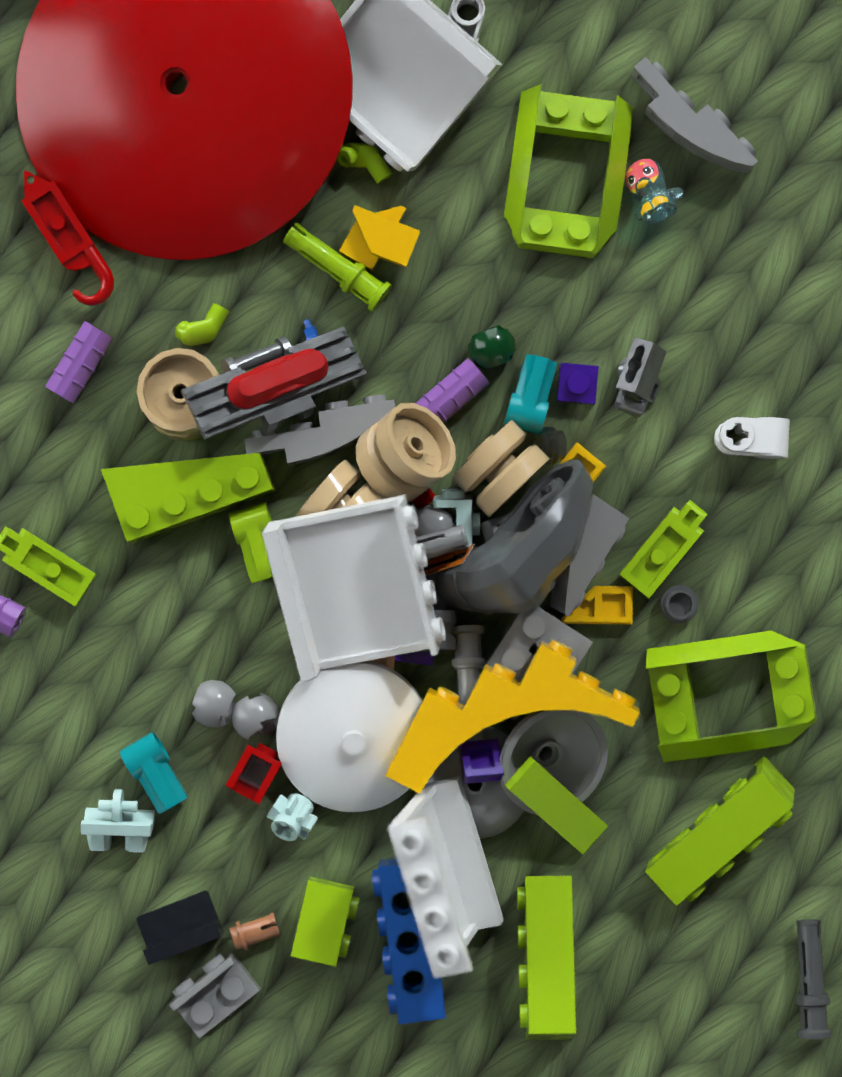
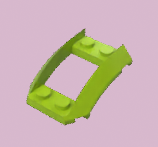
(571, 118)
(676, 705)

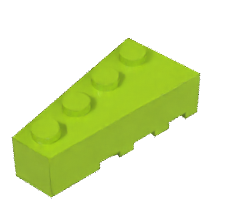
(179, 492)
(723, 833)
(549, 958)

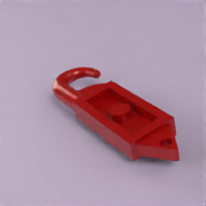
(66, 235)

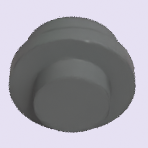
(679, 604)

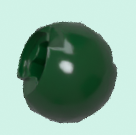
(492, 347)

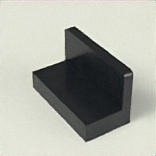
(179, 926)

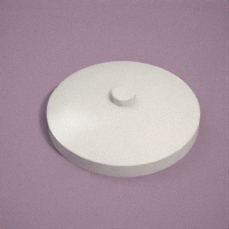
(344, 733)

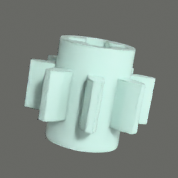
(292, 817)

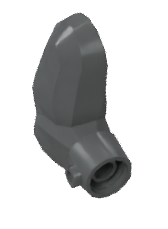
(527, 549)

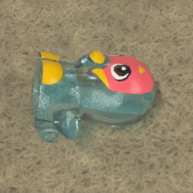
(648, 187)

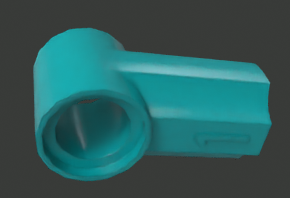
(529, 402)
(150, 765)

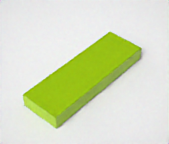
(556, 805)

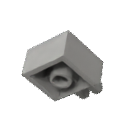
(530, 629)

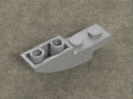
(701, 133)
(338, 429)

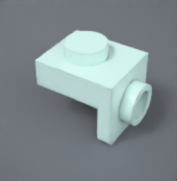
(464, 510)

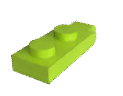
(664, 549)
(46, 565)

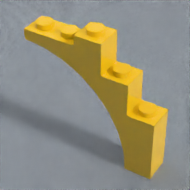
(546, 685)

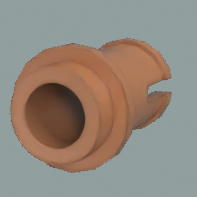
(252, 933)

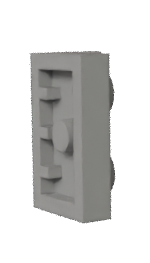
(214, 994)

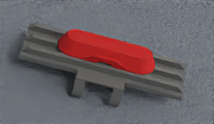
(277, 387)

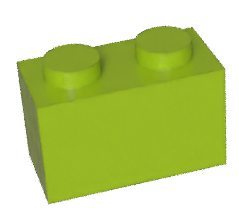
(323, 921)

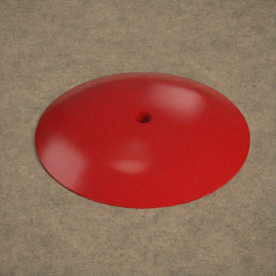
(192, 167)

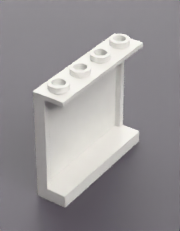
(410, 75)
(353, 585)
(445, 873)

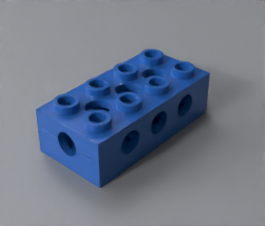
(409, 1000)

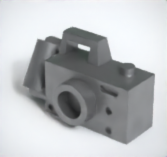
(639, 377)

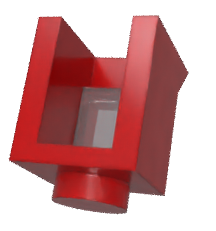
(254, 772)

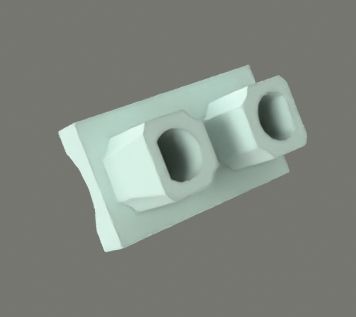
(118, 819)

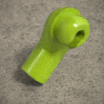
(364, 156)
(204, 330)

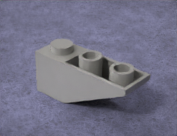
(602, 531)

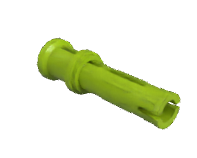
(351, 276)

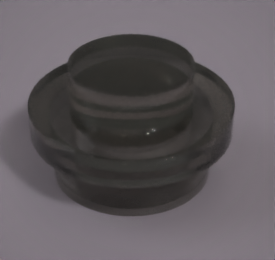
(553, 444)

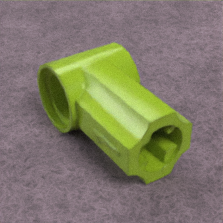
(247, 529)

